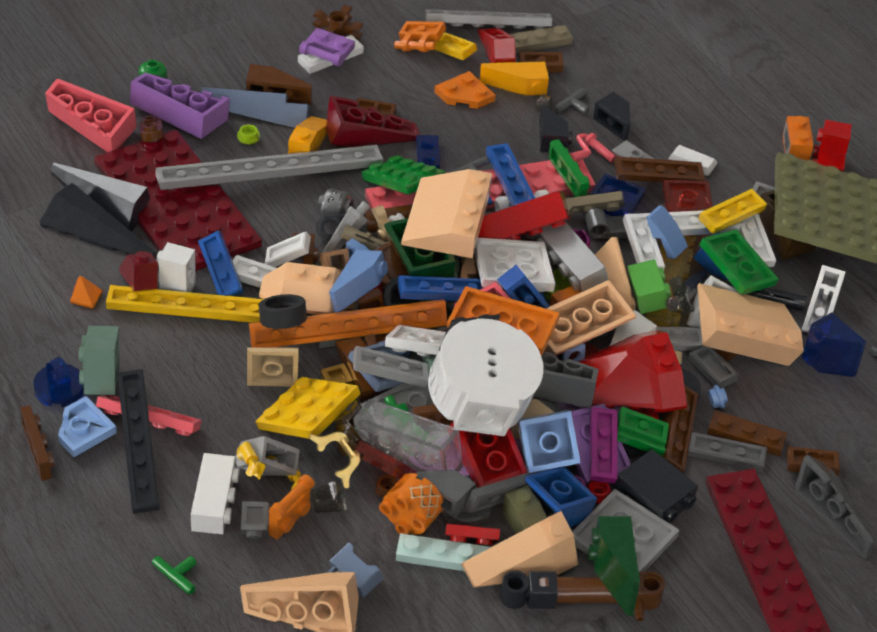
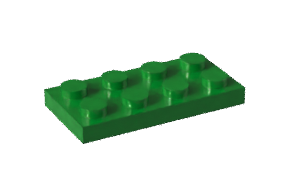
(399, 174)

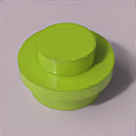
(248, 134)

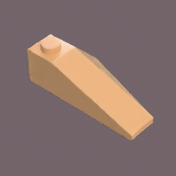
(541, 547)

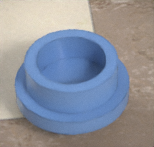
(717, 397)

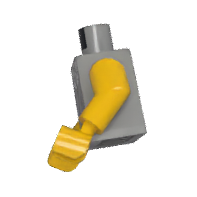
(268, 458)

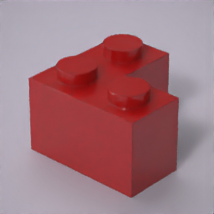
(833, 144)

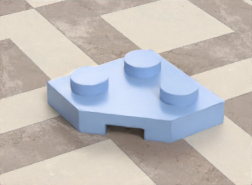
(84, 427)

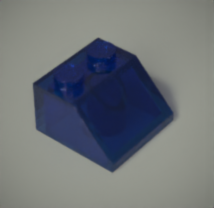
(833, 347)

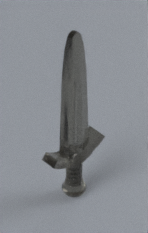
(684, 292)

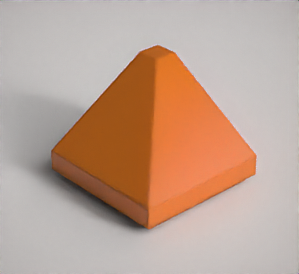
(85, 293)

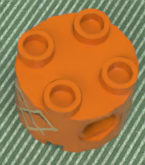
(412, 504)

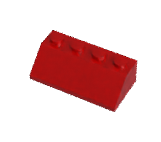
(526, 218)

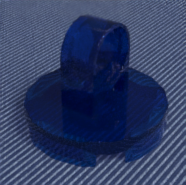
(58, 383)

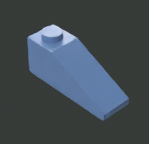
(358, 277)

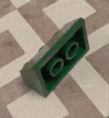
(420, 261)

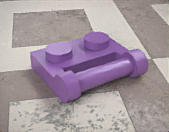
(327, 46)

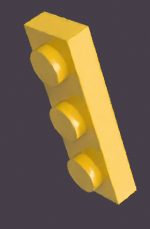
(732, 211)

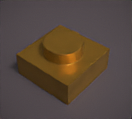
(337, 374)

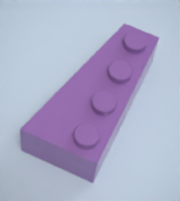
(179, 105)

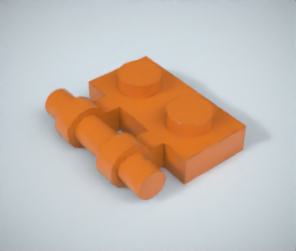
(419, 36)

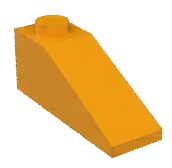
(517, 77)
(307, 135)

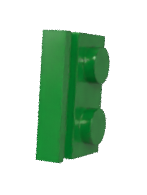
(641, 431)

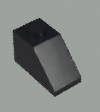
(613, 114)
(553, 128)

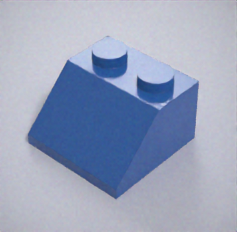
(563, 493)

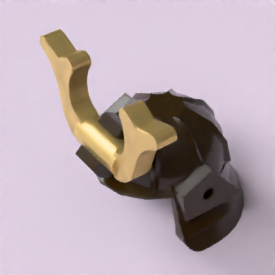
(346, 440)

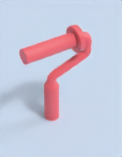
(590, 140)

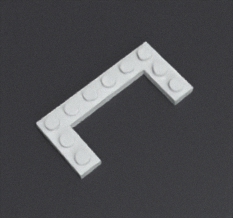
(646, 247)

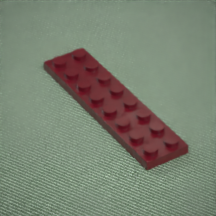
(765, 553)

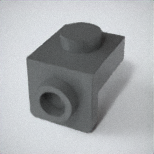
(254, 519)

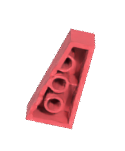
(92, 115)

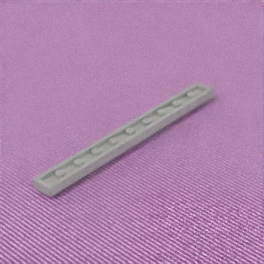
(267, 167)

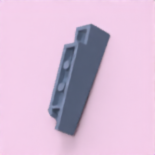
(263, 106)

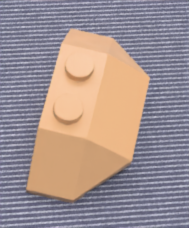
(612, 259)
(306, 281)

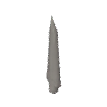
(354, 219)

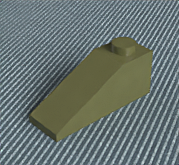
(522, 509)

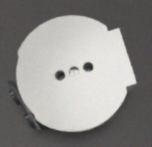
(484, 374)

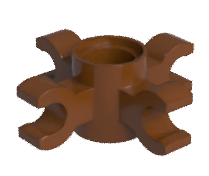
(338, 22)

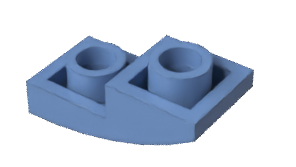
(664, 227)

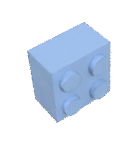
(548, 441)

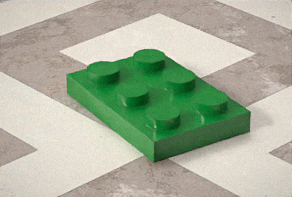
(738, 262)

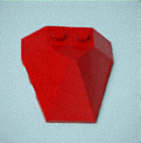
(639, 374)

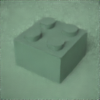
(100, 360)

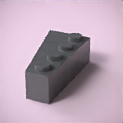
(567, 381)

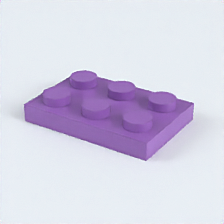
(581, 424)

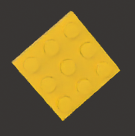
(307, 407)

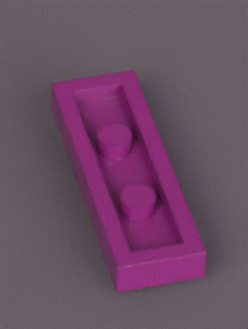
(603, 445)

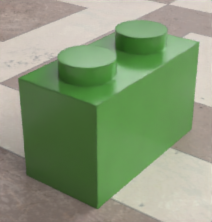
(648, 286)

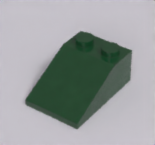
(616, 559)

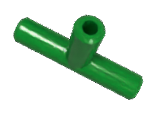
(177, 572)

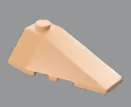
(311, 602)

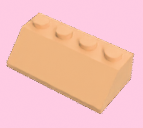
(588, 316)

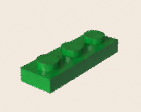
(568, 169)

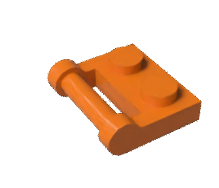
(290, 508)

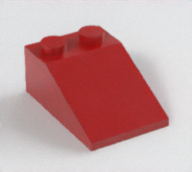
(490, 457)

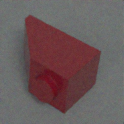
(140, 271)

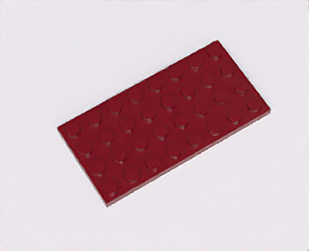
(183, 213)

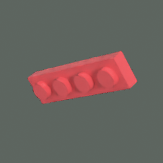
(159, 417)

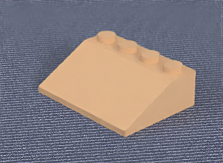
(448, 212)
(748, 326)

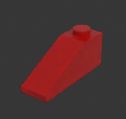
(498, 45)

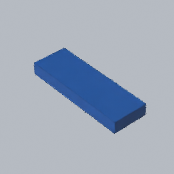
(220, 265)

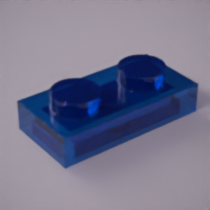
(428, 150)

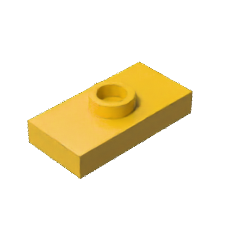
(455, 46)

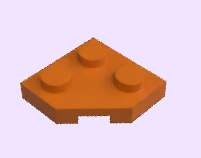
(465, 89)

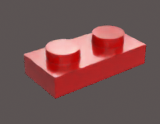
(484, 536)

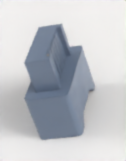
(366, 576)

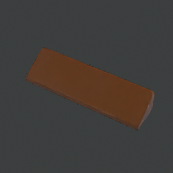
(680, 431)

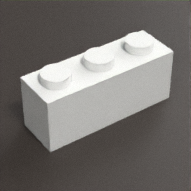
(214, 493)

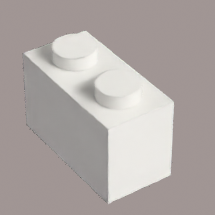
(176, 268)

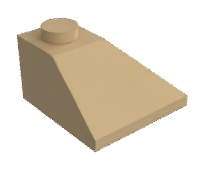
(272, 366)

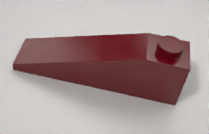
(358, 127)

